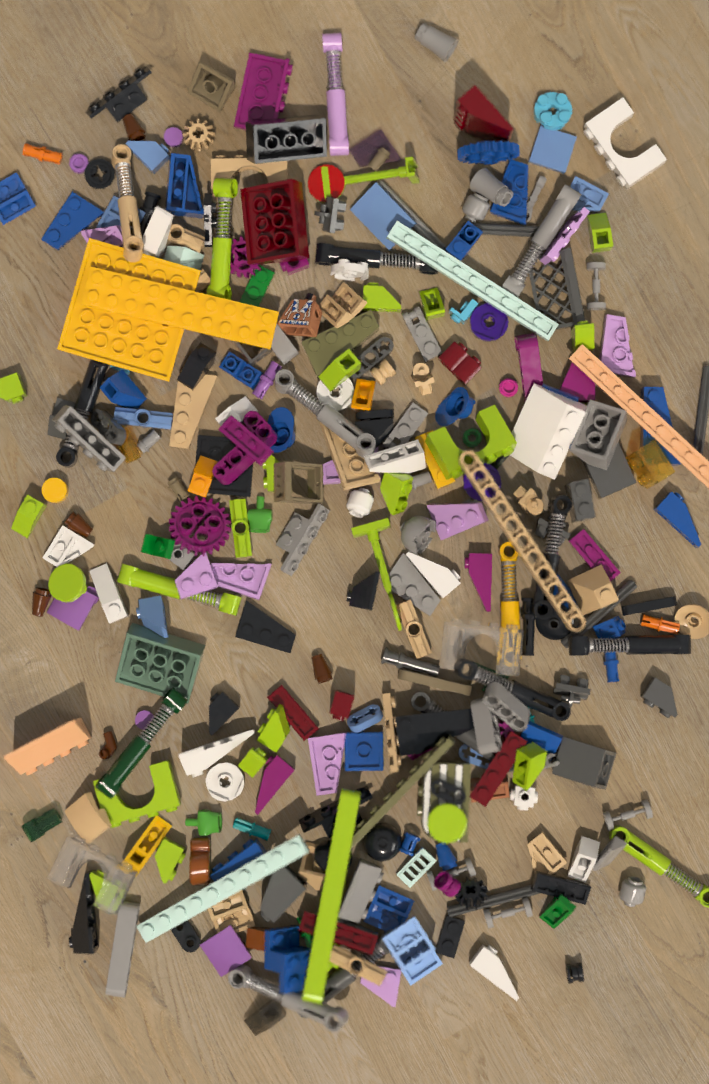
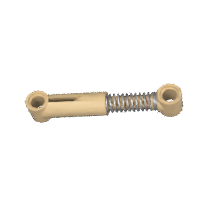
(127, 204)

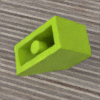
(379, 299)
(12, 388)
(28, 516)
(528, 765)

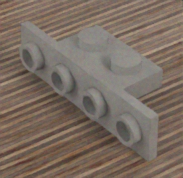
(298, 537)

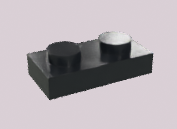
(450, 936)

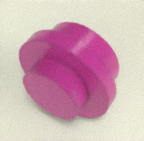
(508, 387)

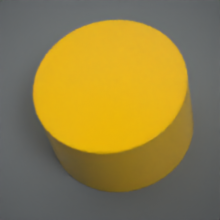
(55, 490)

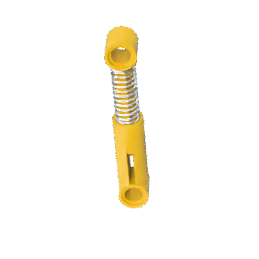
(509, 606)

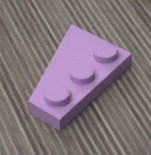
(563, 236)
(326, 761)

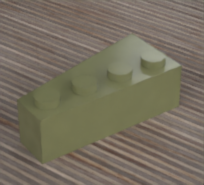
(335, 341)

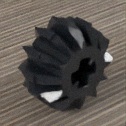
(472, 894)

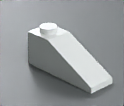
(157, 232)
(398, 459)
(438, 576)
(108, 594)
(490, 966)

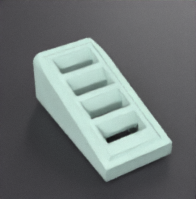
(422, 851)

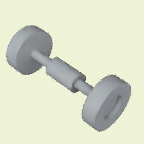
(596, 266)
(628, 814)
(454, 872)
(508, 912)

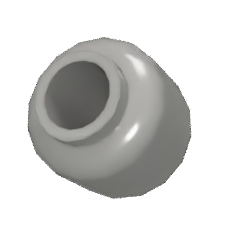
(475, 207)
(632, 891)

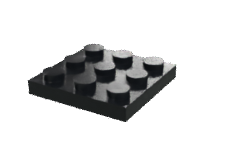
(216, 448)

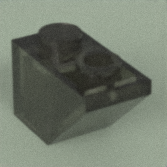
(265, 1017)

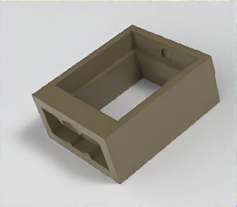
(283, 483)

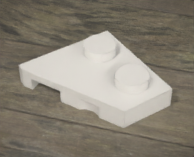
(66, 547)

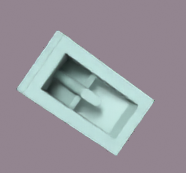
(184, 256)

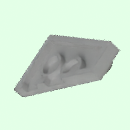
(411, 585)

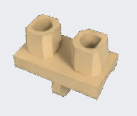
(422, 378)
(529, 501)

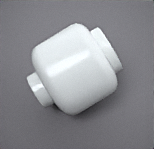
(360, 502)

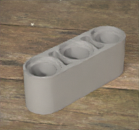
(282, 346)
(506, 706)
(485, 728)

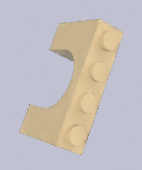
(230, 167)

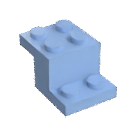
(412, 950)

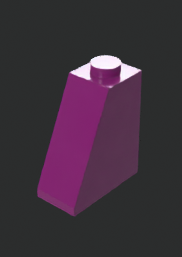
(578, 384)

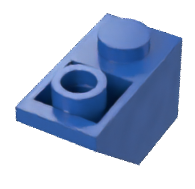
(464, 241)
(123, 391)

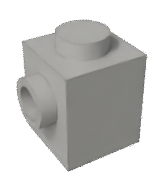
(181, 557)

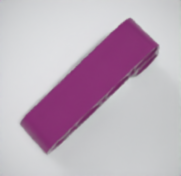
(529, 361)
(259, 430)

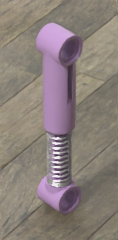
(335, 96)

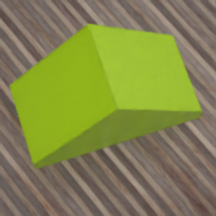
(432, 303)

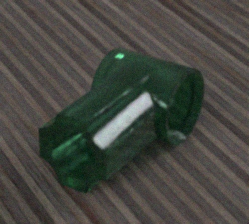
(38, 826)

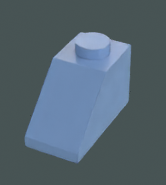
(149, 153)
(153, 615)

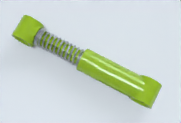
(224, 190)
(166, 586)
(661, 864)

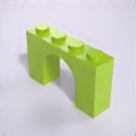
(498, 439)
(164, 798)

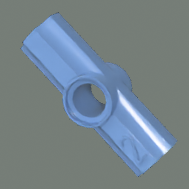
(156, 419)

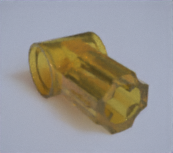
(129, 448)

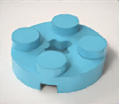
(552, 100)

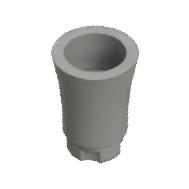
(436, 41)
(490, 187)

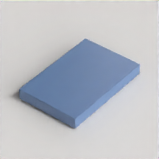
(380, 212)

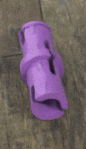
(266, 380)

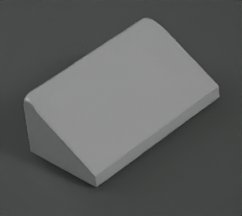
(609, 853)

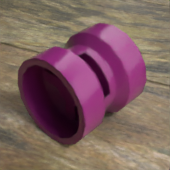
(447, 884)

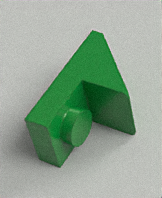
(157, 546)
(557, 911)

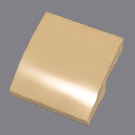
(342, 305)
(87, 818)
(232, 911)

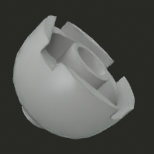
(416, 533)

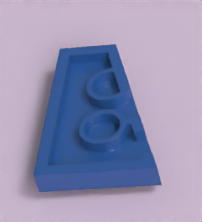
(517, 181)
(71, 219)

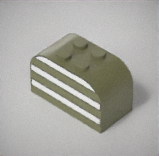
(454, 772)

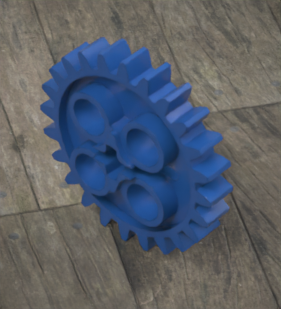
(488, 152)

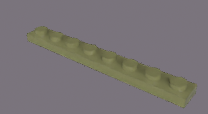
(403, 786)

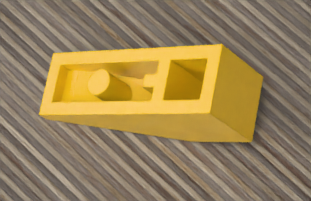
(433, 468)
(147, 843)

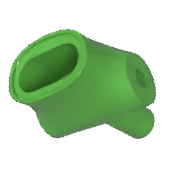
(260, 518)
(207, 822)

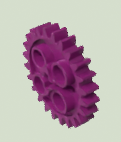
(185, 516)

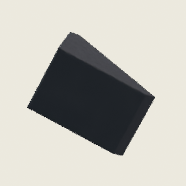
(377, 428)

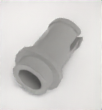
(148, 441)
(421, 479)

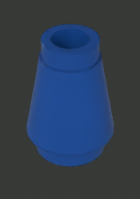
(445, 857)

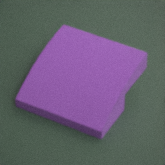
(73, 612)
(226, 950)

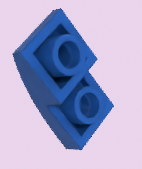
(240, 370)

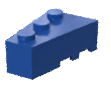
(182, 189)
(251, 851)

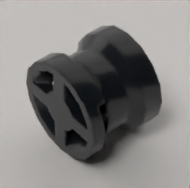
(576, 972)

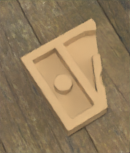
(545, 855)

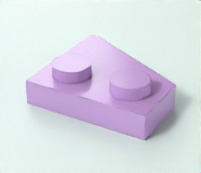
(389, 988)

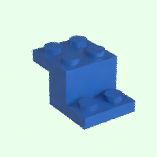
(287, 957)

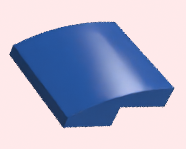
(13, 198)
(388, 909)

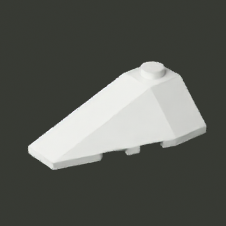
(202, 757)

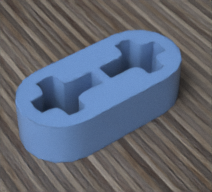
(365, 718)
(473, 760)

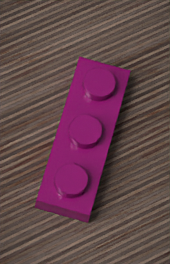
(245, 440)
(593, 554)

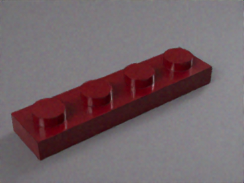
(497, 769)
(344, 934)

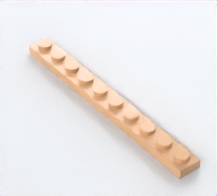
(642, 413)

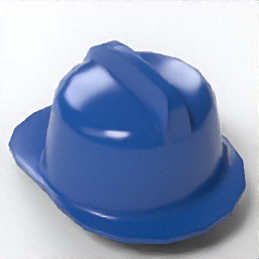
(455, 406)
(283, 424)

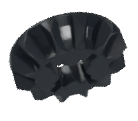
(91, 170)

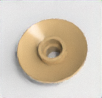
(689, 626)

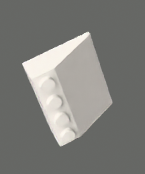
(546, 430)

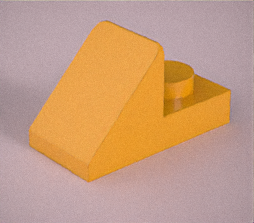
(363, 394)
(202, 476)

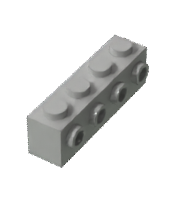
(88, 438)

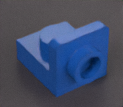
(610, 629)

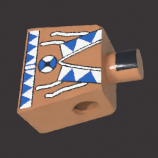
(301, 317)

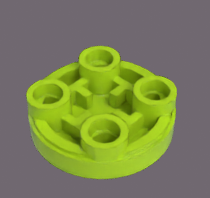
(67, 583)
(447, 823)

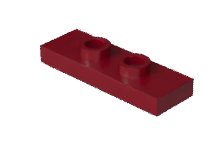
(294, 713)

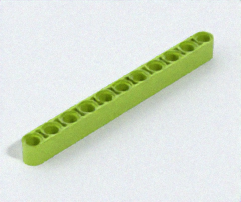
(331, 896)

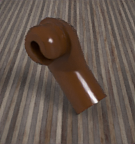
(110, 746)

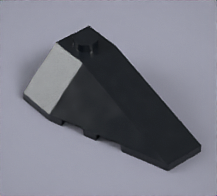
(422, 731)
(84, 931)

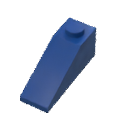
(675, 512)

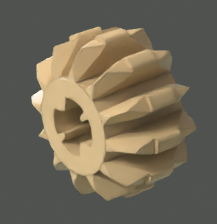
(205, 138)

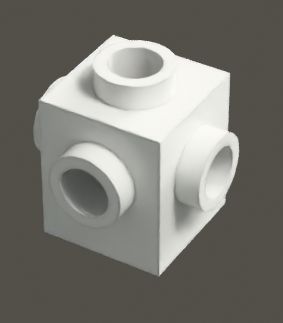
(515, 797)

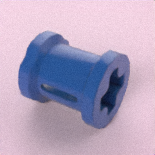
(409, 843)

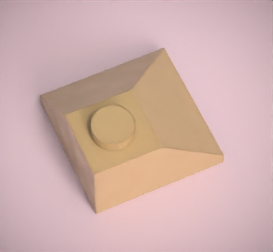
(592, 590)
(310, 870)

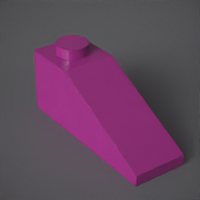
(480, 573)
(273, 778)

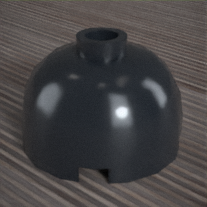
(382, 842)

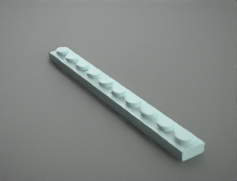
(472, 281)
(223, 888)

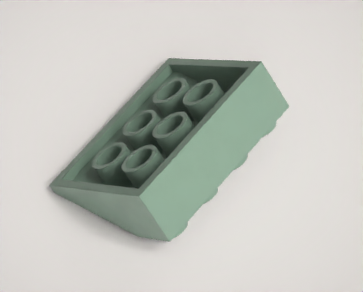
(159, 662)

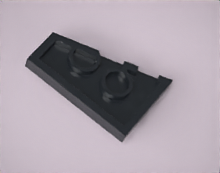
(263, 630)

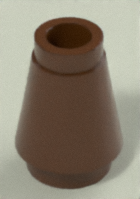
(133, 128)
(77, 524)
(40, 600)
(321, 670)

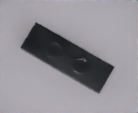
(557, 886)

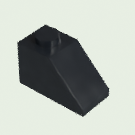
(197, 366)
(220, 711)

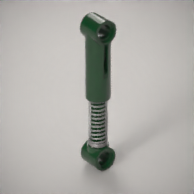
(112, 780)

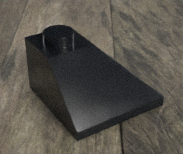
(364, 593)

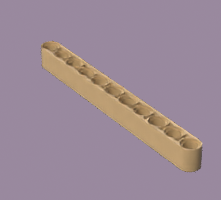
(529, 547)

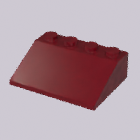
(480, 118)
(274, 222)

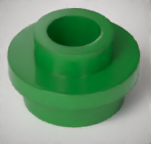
(476, 433)

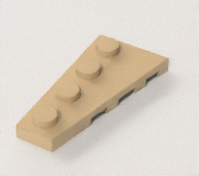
(189, 410)
(349, 465)
(392, 740)

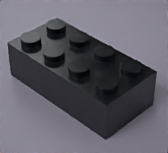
(286, 139)

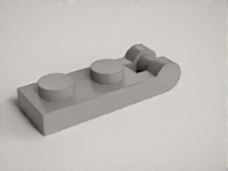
(422, 334)
(406, 426)

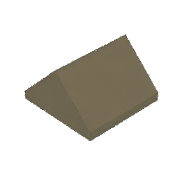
(211, 86)

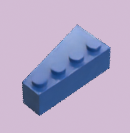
(657, 401)

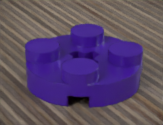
(490, 333)
(470, 490)

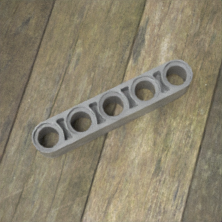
(122, 949)

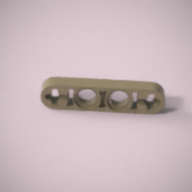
(434, 682)

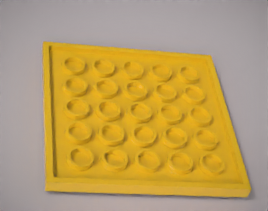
(118, 338)

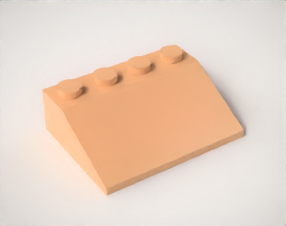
(49, 746)

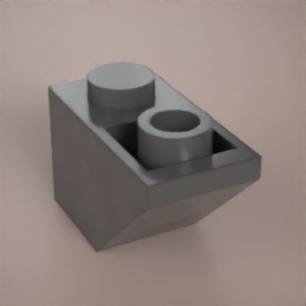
(661, 696)

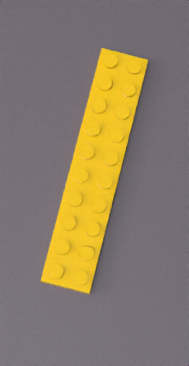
(180, 308)

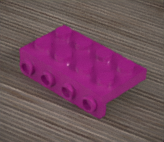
(262, 89)

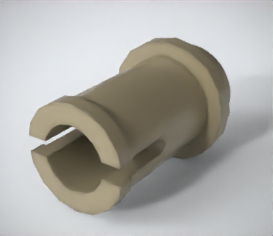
(379, 158)
(178, 489)

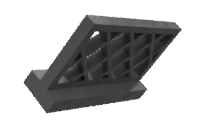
(572, 288)

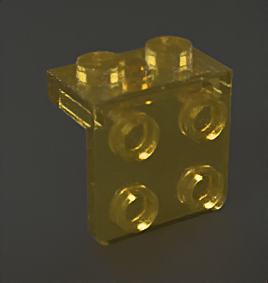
(650, 464)

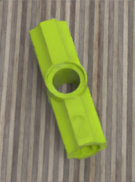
(239, 515)

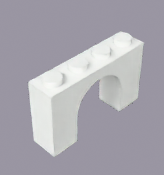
(627, 169)

